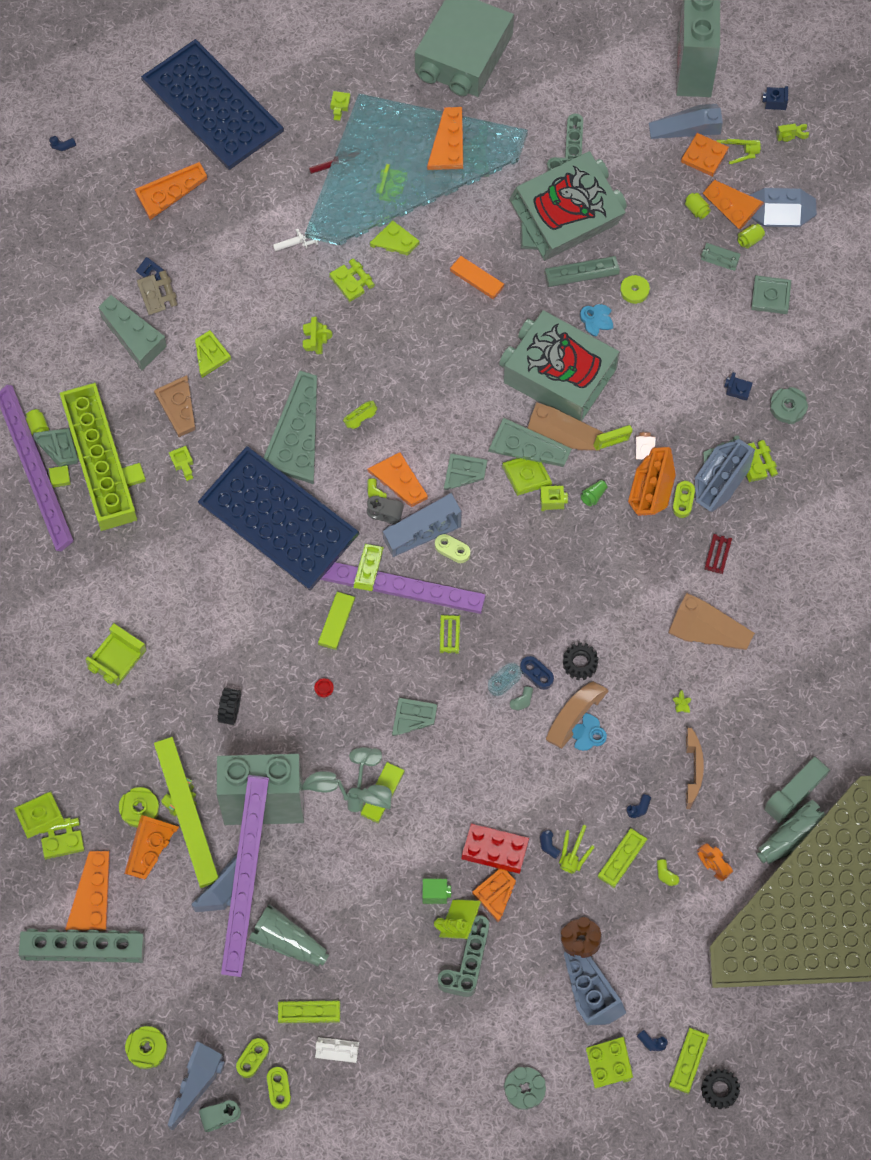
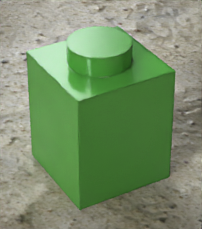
(436, 891)

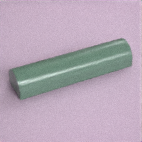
(582, 271)

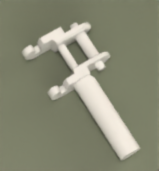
(293, 241)

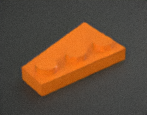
(733, 203)
(398, 476)
(148, 843)

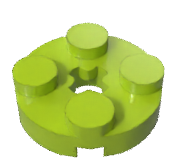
(131, 799)
(140, 1038)

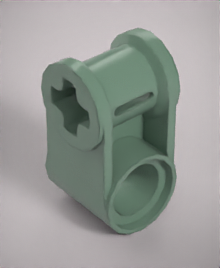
(215, 1117)

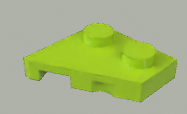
(395, 239)
(210, 353)

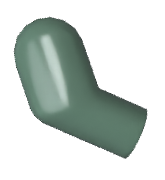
(523, 701)

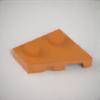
(495, 893)

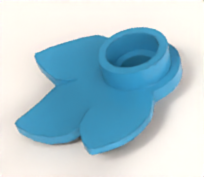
(598, 320)
(584, 733)

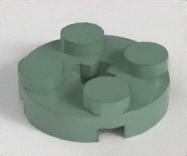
(785, 414)
(513, 1092)

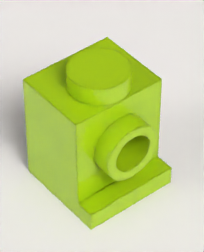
(553, 492)

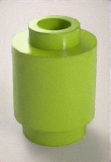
(697, 205)
(751, 236)
(36, 421)

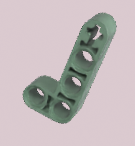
(573, 142)
(785, 801)
(470, 955)

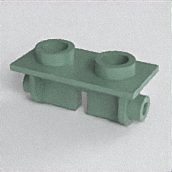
(720, 256)

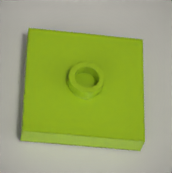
(526, 475)
(39, 815)

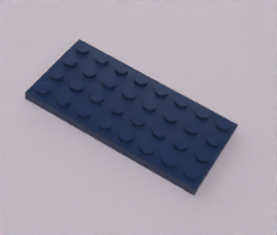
(212, 104)
(278, 518)

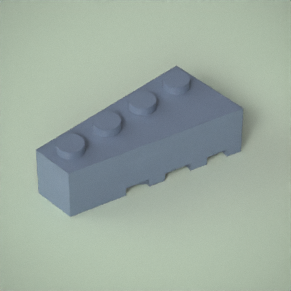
(423, 526)

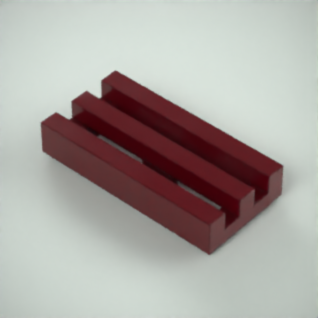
(722, 539)

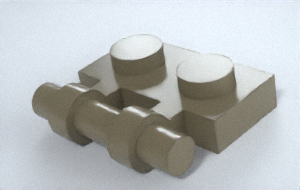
(151, 295)

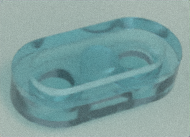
(505, 679)

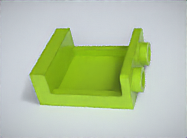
(116, 655)

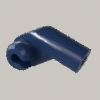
(547, 845)
(652, 1044)

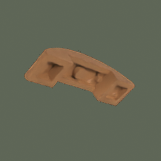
(573, 711)
(693, 746)

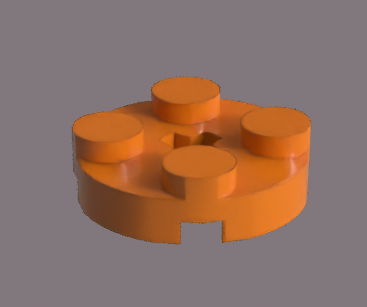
(712, 859)

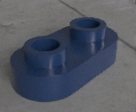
(537, 673)

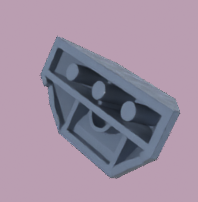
(784, 207)
(723, 474)
(218, 894)

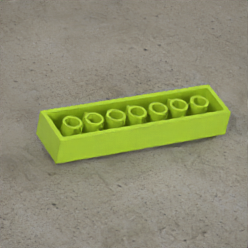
(98, 457)

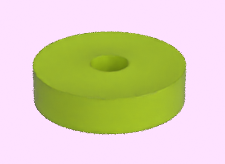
(634, 282)

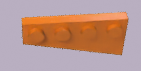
(448, 144)
(167, 190)
(91, 898)

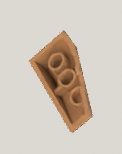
(562, 428)
(705, 624)

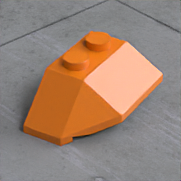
(653, 482)

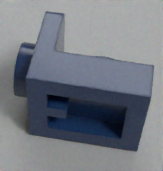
(738, 387)

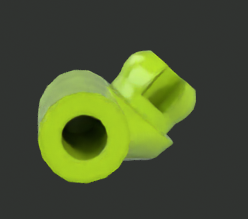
(372, 489)
(666, 876)

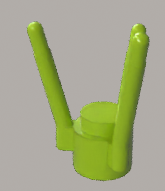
(750, 146)
(570, 862)

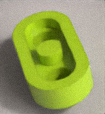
(363, 412)
(683, 500)
(251, 1058)
(278, 1088)

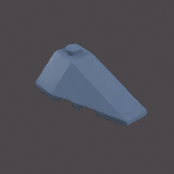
(700, 119)
(592, 992)
(202, 1071)

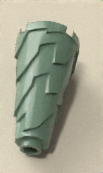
(790, 833)
(285, 937)

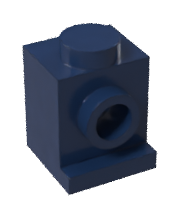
(775, 98)
(148, 267)

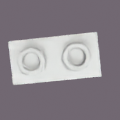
(337, 1050)

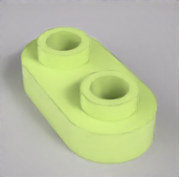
(451, 548)

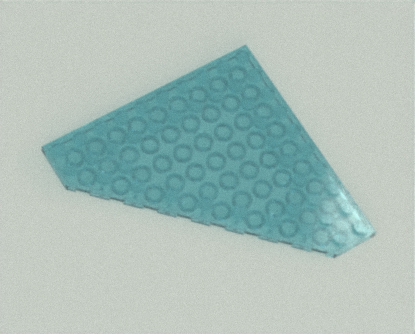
(400, 134)

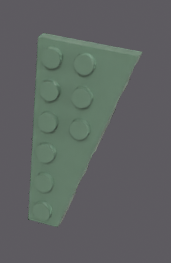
(294, 437)

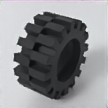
(580, 650)
(229, 706)
(711, 1097)

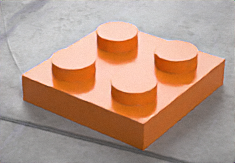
(704, 154)

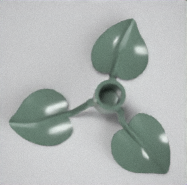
(374, 795)

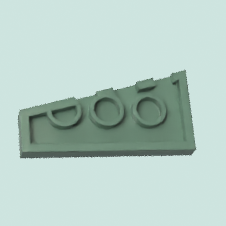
(526, 444)

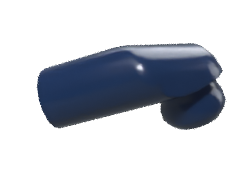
(59, 145)
(641, 809)

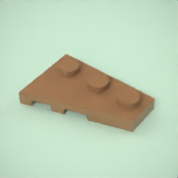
(177, 405)

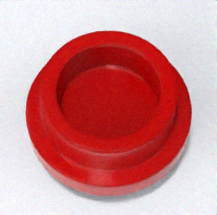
(324, 688)

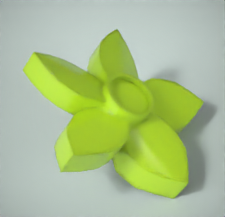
(682, 703)

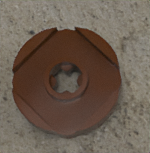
(578, 927)

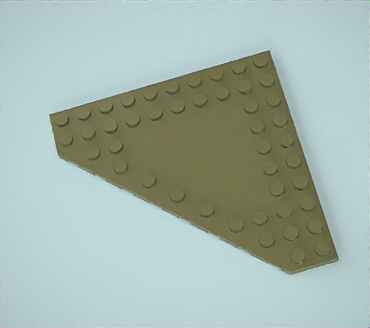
(811, 913)

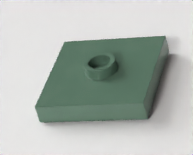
(771, 294)

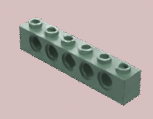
(132, 954)

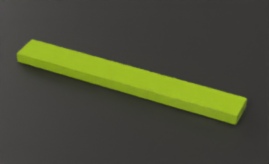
(186, 812)

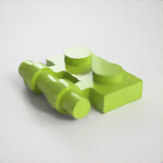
(347, 283)
(758, 470)
(65, 843)

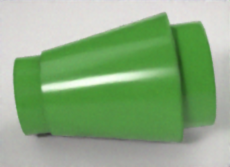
(593, 493)

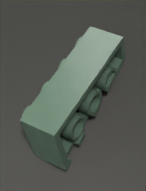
(134, 333)

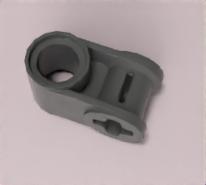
(387, 510)

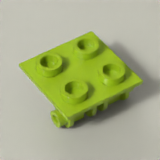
(458, 920)
(609, 1063)

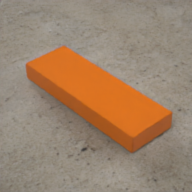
(477, 277)

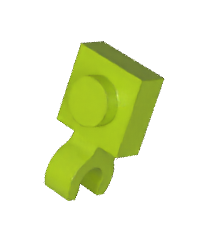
(340, 103)
(789, 131)
(182, 460)

